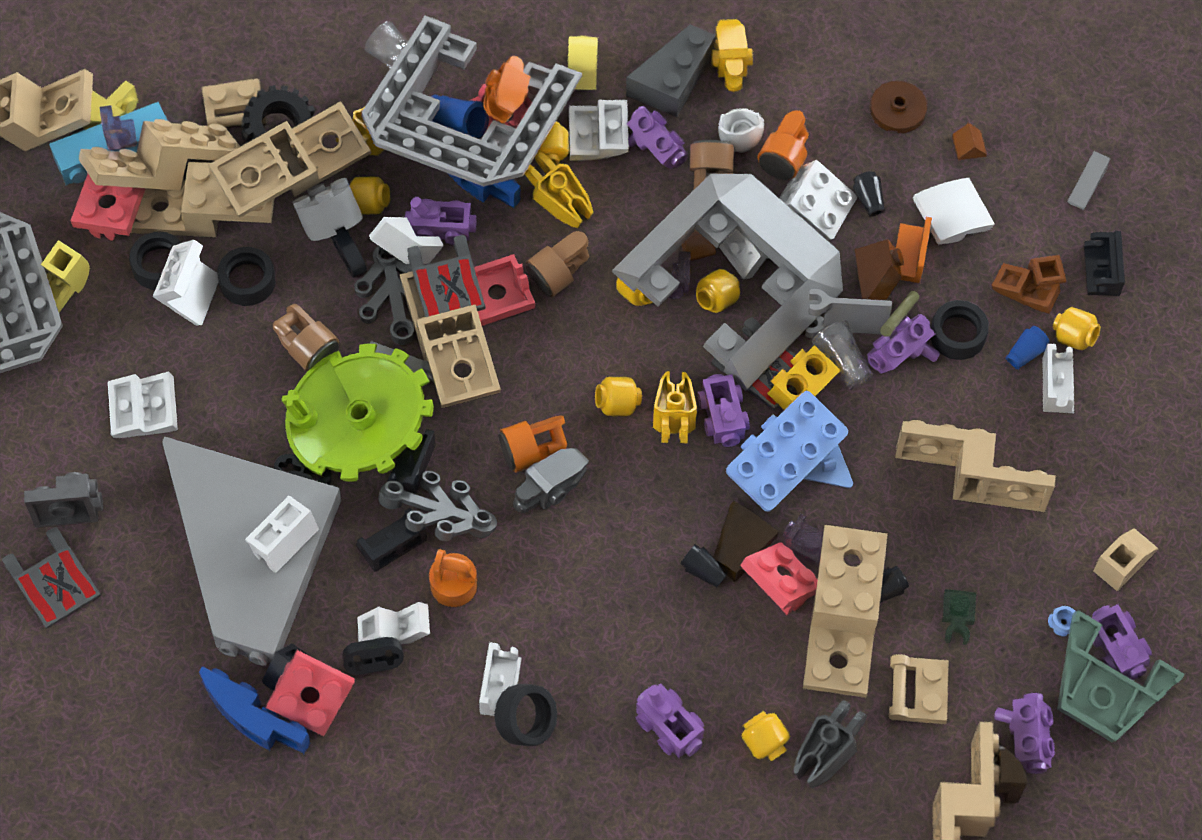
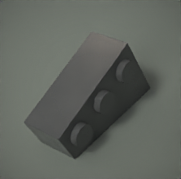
(672, 71)

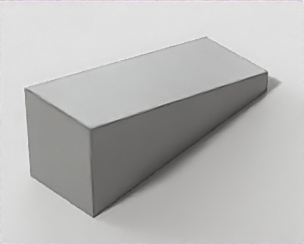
(1089, 180)

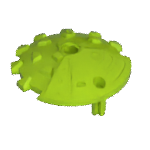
(333, 397)

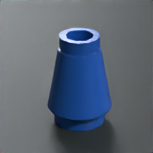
(1028, 346)

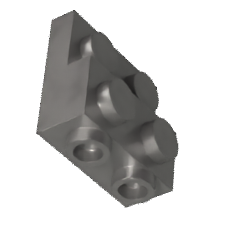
(71, 502)

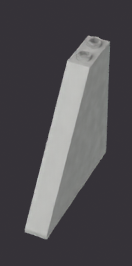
(220, 507)

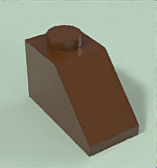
(878, 269)

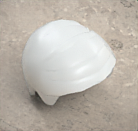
(741, 128)

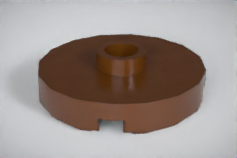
(898, 118)

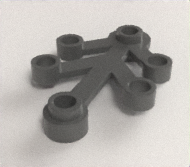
(391, 288)
(472, 519)

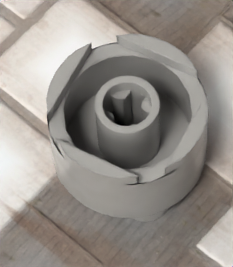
(327, 209)

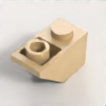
(1124, 558)

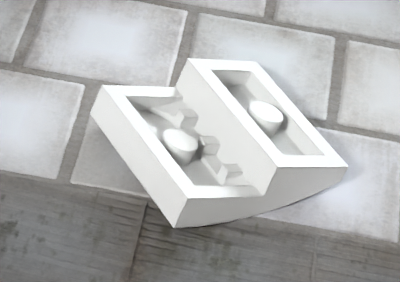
(598, 130)
(954, 210)
(142, 405)

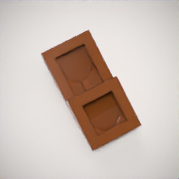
(1018, 285)

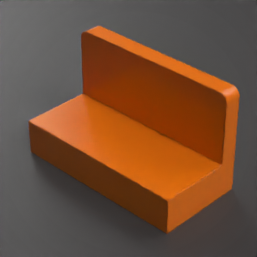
(913, 246)

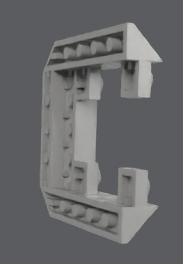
(403, 116)
(716, 211)
(26, 300)

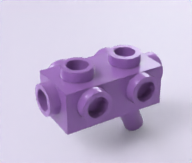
(651, 133)
(441, 219)
(905, 341)
(726, 420)
(1124, 650)
(664, 714)
(1031, 730)

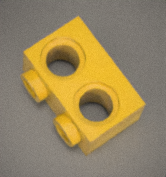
(800, 377)

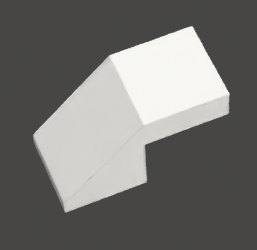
(397, 235)
(404, 625)

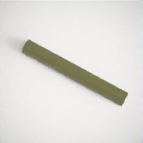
(899, 313)

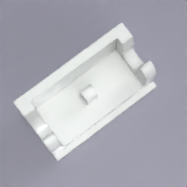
(1058, 380)
(282, 533)
(500, 672)

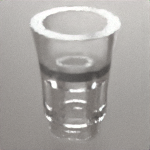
(386, 43)
(842, 349)

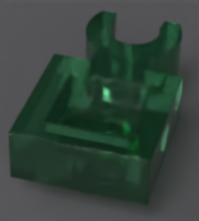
(959, 611)

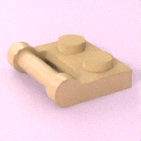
(227, 99)
(929, 691)

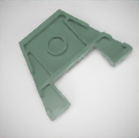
(1101, 695)

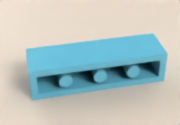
(67, 149)

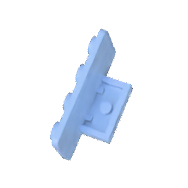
(786, 450)

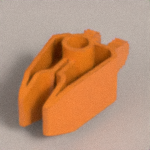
(506, 89)

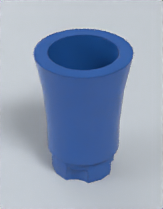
(462, 115)

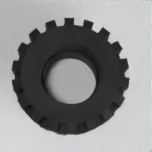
(272, 102)

